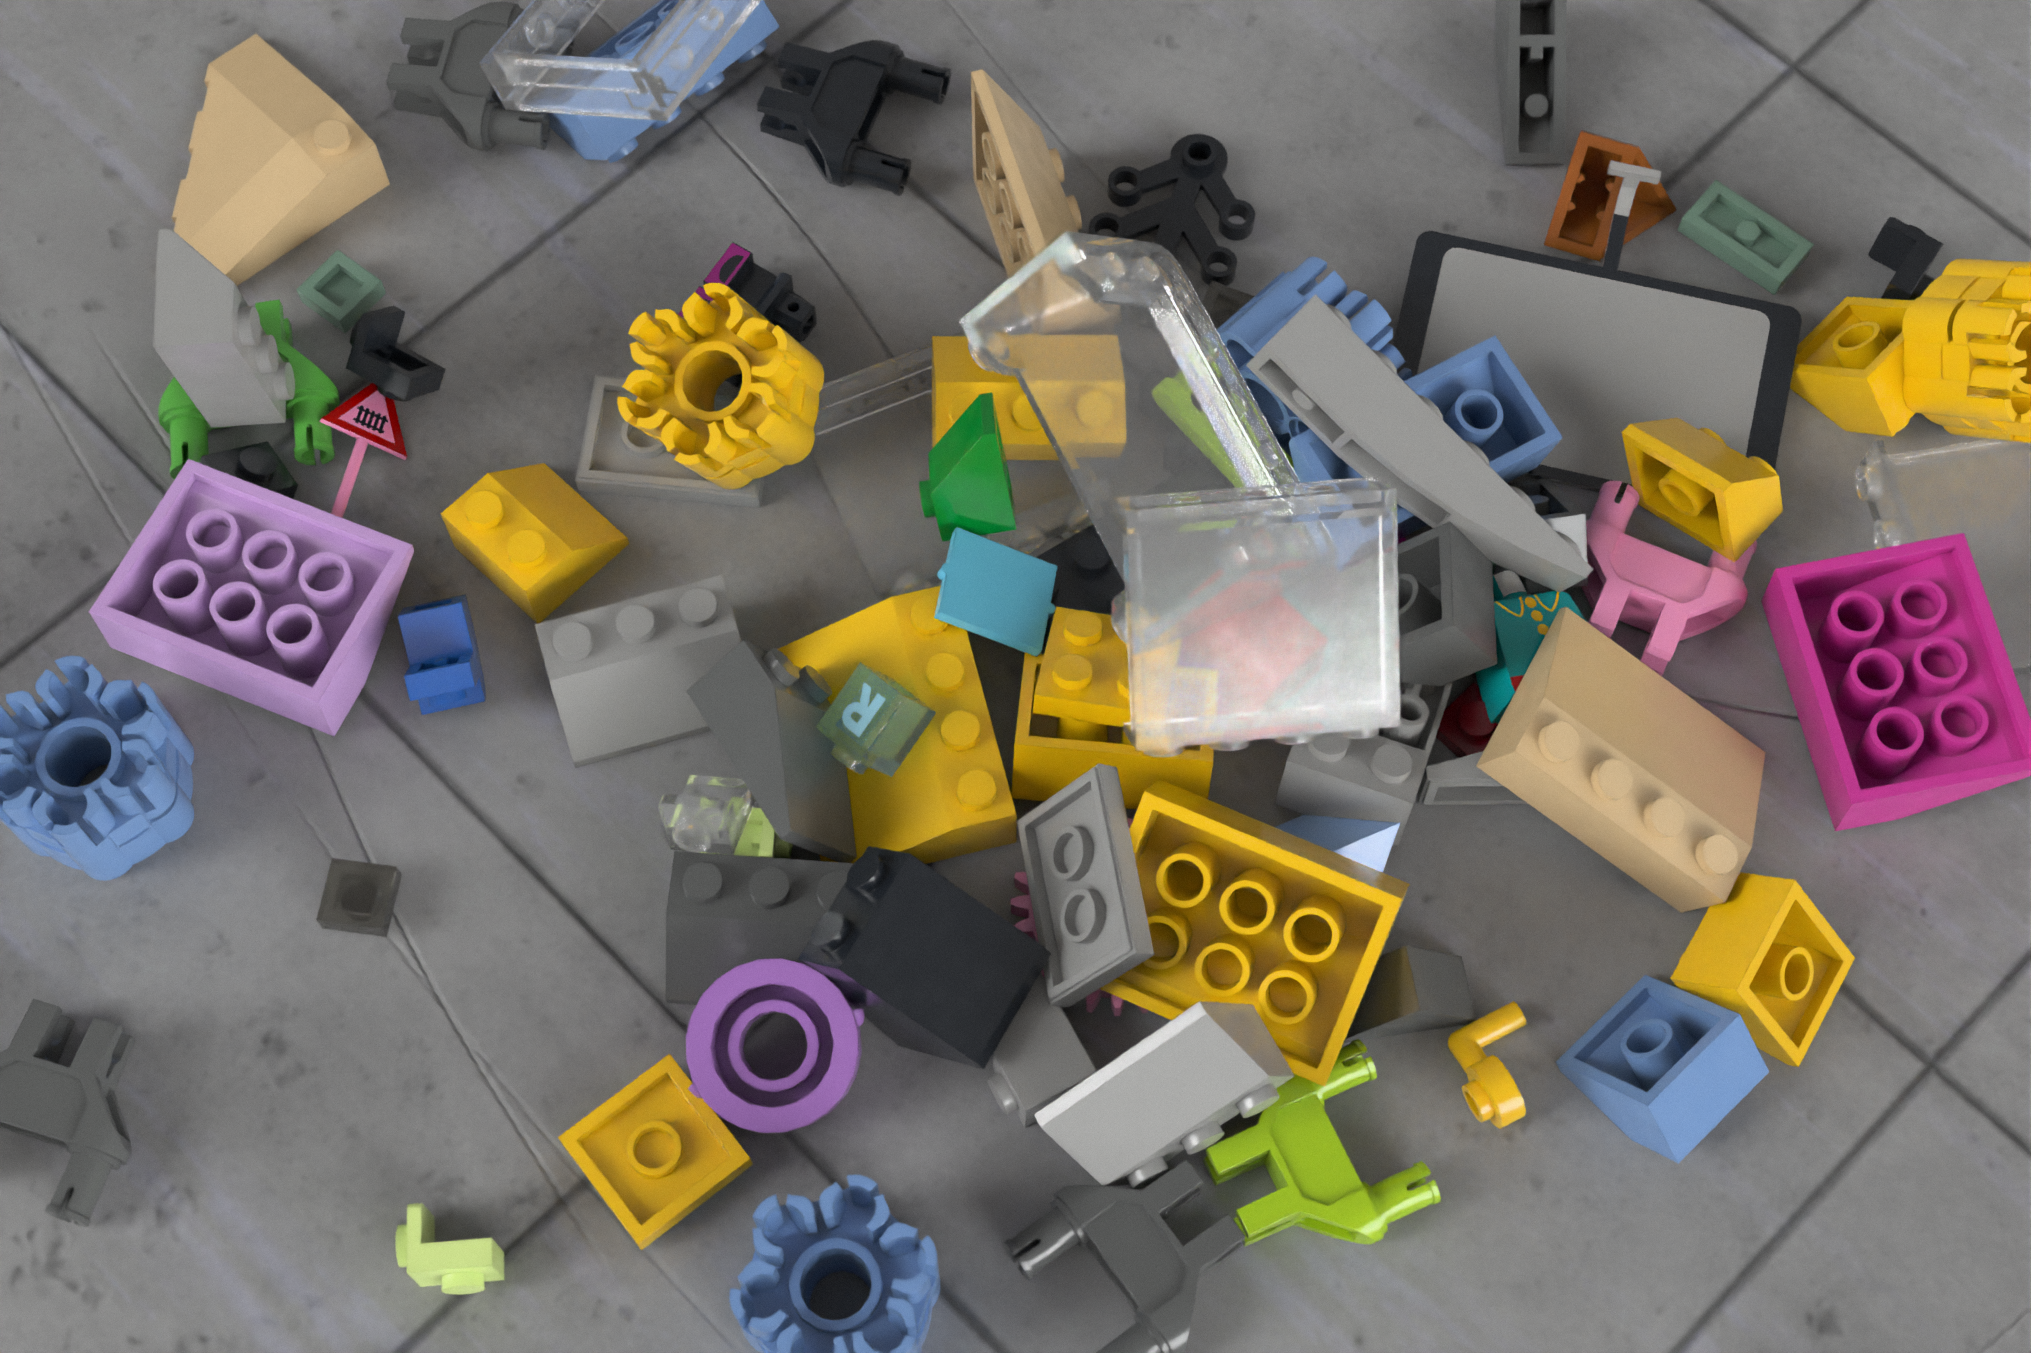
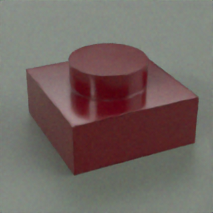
(1466, 724)

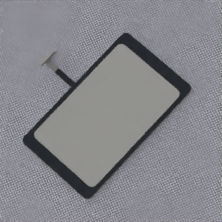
(1605, 344)

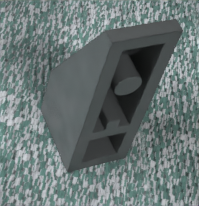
(1531, 80)

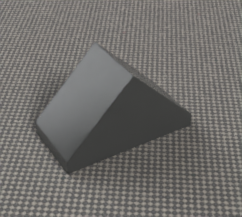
(1413, 993)

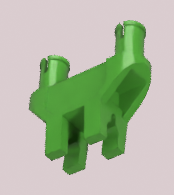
(312, 400)

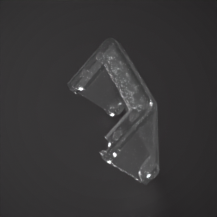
(1124, 378)

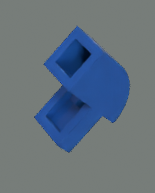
(442, 655)

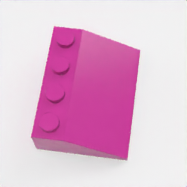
(1898, 679)

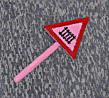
(373, 422)

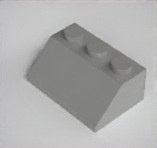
(215, 340)
(628, 667)
(1168, 1094)

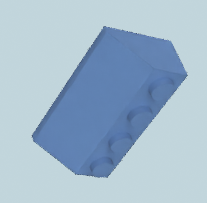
(615, 137)
(1480, 401)

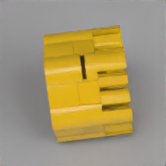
(1972, 350)
(690, 359)

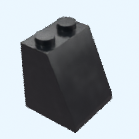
(924, 958)

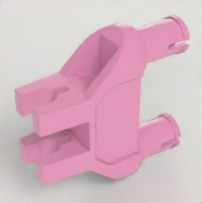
(1654, 586)

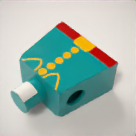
(1519, 630)

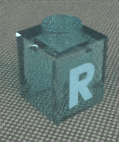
(874, 722)

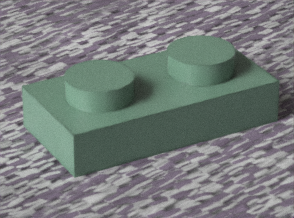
(1745, 237)

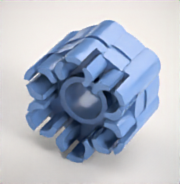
(1274, 306)
(76, 728)
(838, 1233)

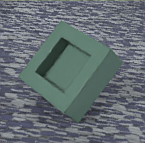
(341, 291)

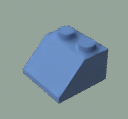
(1665, 1066)

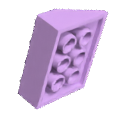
(255, 596)

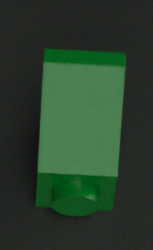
(970, 476)

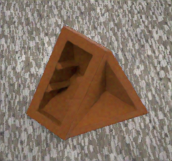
(1590, 196)

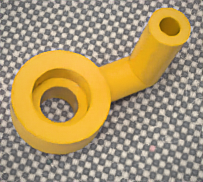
(1490, 1087)

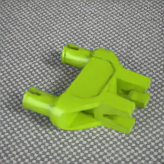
(1312, 1168)

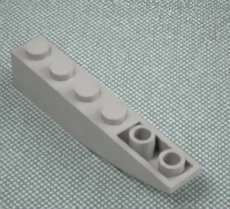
(1390, 432)

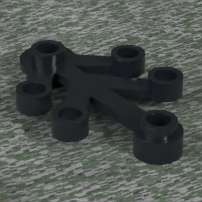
(1178, 214)

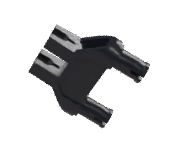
(839, 103)

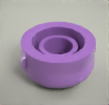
(718, 1037)

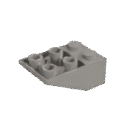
(1370, 775)

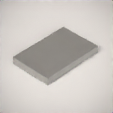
(631, 463)
(1085, 886)

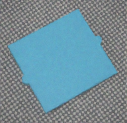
(996, 592)

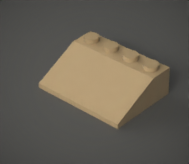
(1017, 177)
(1629, 766)

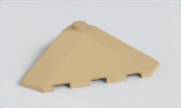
(268, 162)

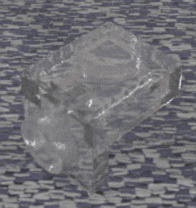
(707, 814)

